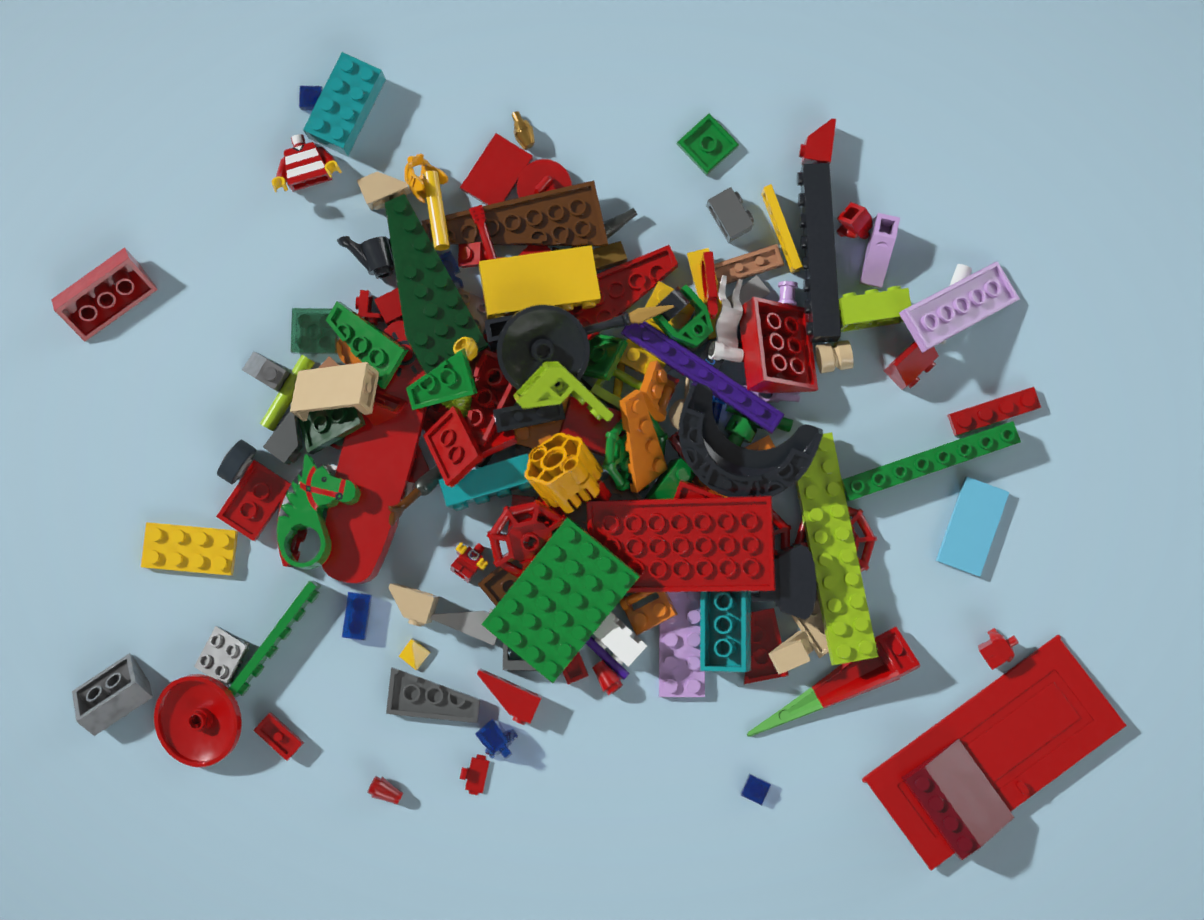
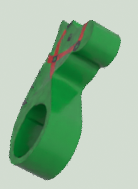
(304, 506)

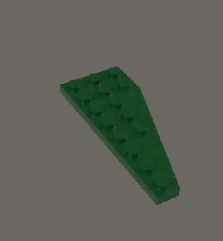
(428, 298)

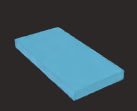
(972, 526)

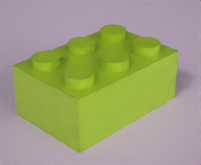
(873, 308)

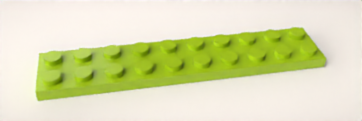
(835, 558)

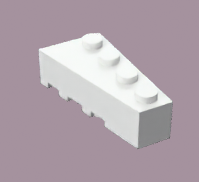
(619, 639)

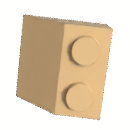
(414, 604)

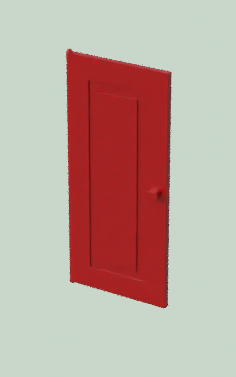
(1015, 729)

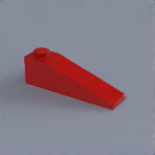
(492, 394)

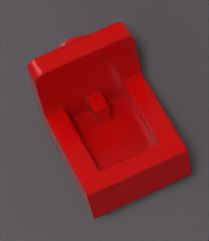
(471, 254)
(364, 306)

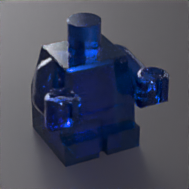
(496, 739)

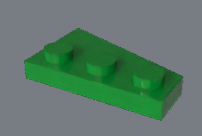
(444, 383)

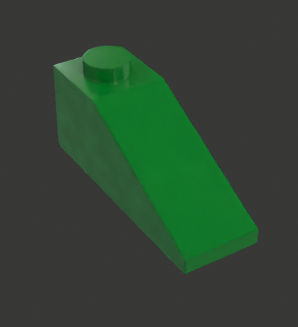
(668, 482)

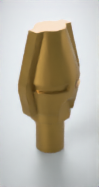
(523, 131)

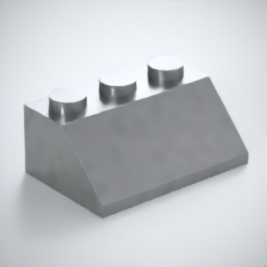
(111, 695)

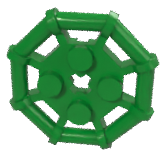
(617, 454)

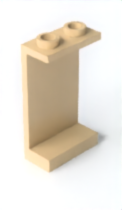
(335, 388)

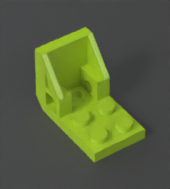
(541, 390)

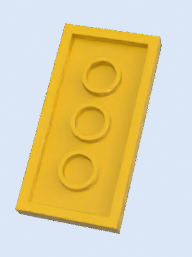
(637, 357)
(189, 549)

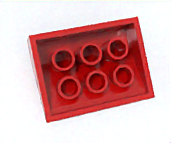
(777, 348)

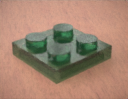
(311, 332)

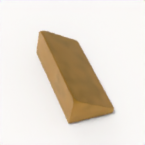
(609, 255)

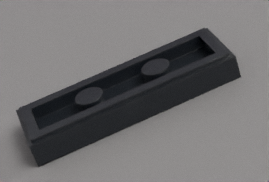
(518, 417)

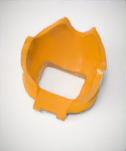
(416, 183)

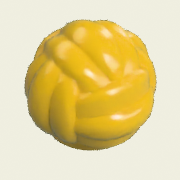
(469, 345)

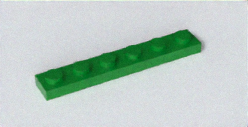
(269, 646)

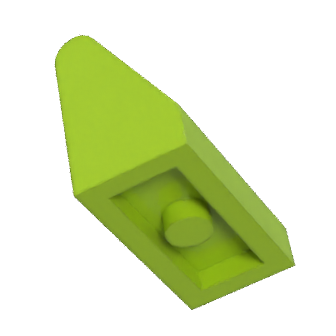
(610, 398)

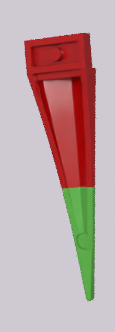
(850, 680)

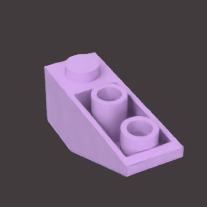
(879, 249)

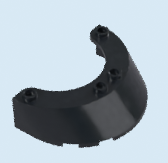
(735, 469)

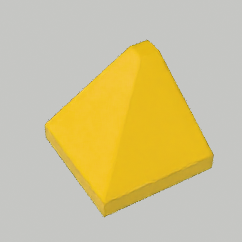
(414, 654)

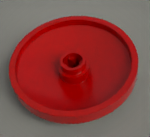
(197, 720)

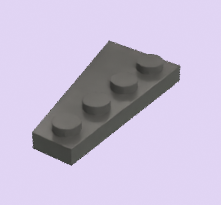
(426, 699)

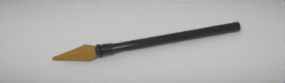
(637, 316)

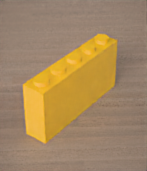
(551, 278)

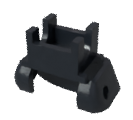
(793, 582)

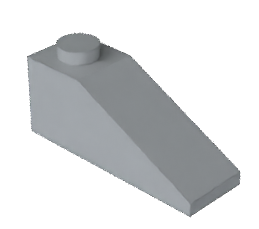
(468, 623)

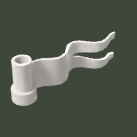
(726, 326)

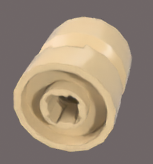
(838, 355)

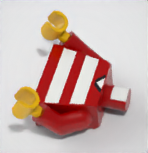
(304, 166)

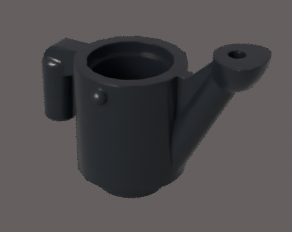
(373, 254)

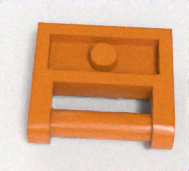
(652, 386)
(649, 614)

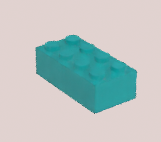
(344, 104)
(487, 482)
(725, 631)

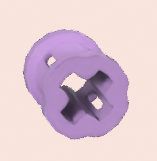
(787, 292)

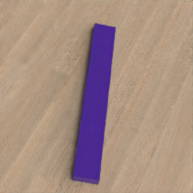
(698, 370)

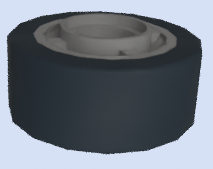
(236, 461)

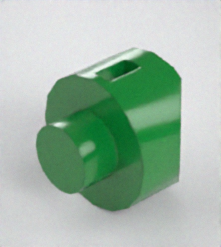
(740, 432)

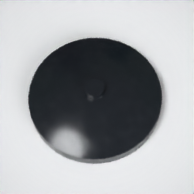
(540, 336)

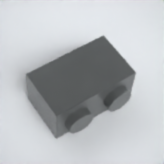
(730, 214)

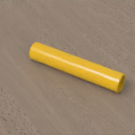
(436, 210)

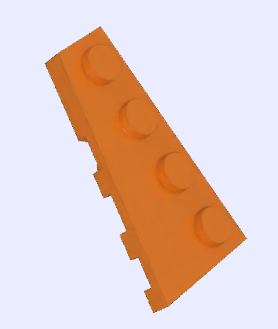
(642, 442)

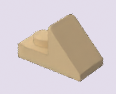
(792, 652)

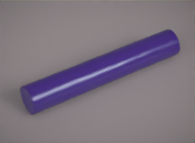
(607, 658)

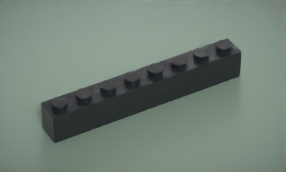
(819, 253)

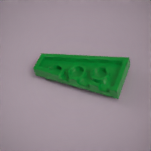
(367, 342)

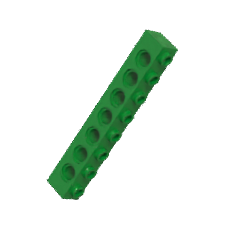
(930, 461)

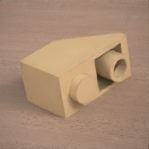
(380, 188)

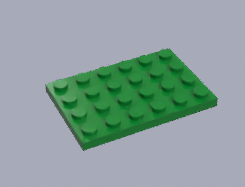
(560, 599)

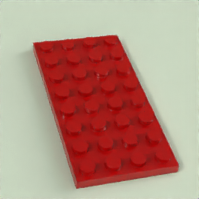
(690, 542)

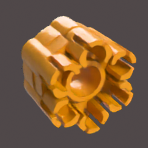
(561, 470)

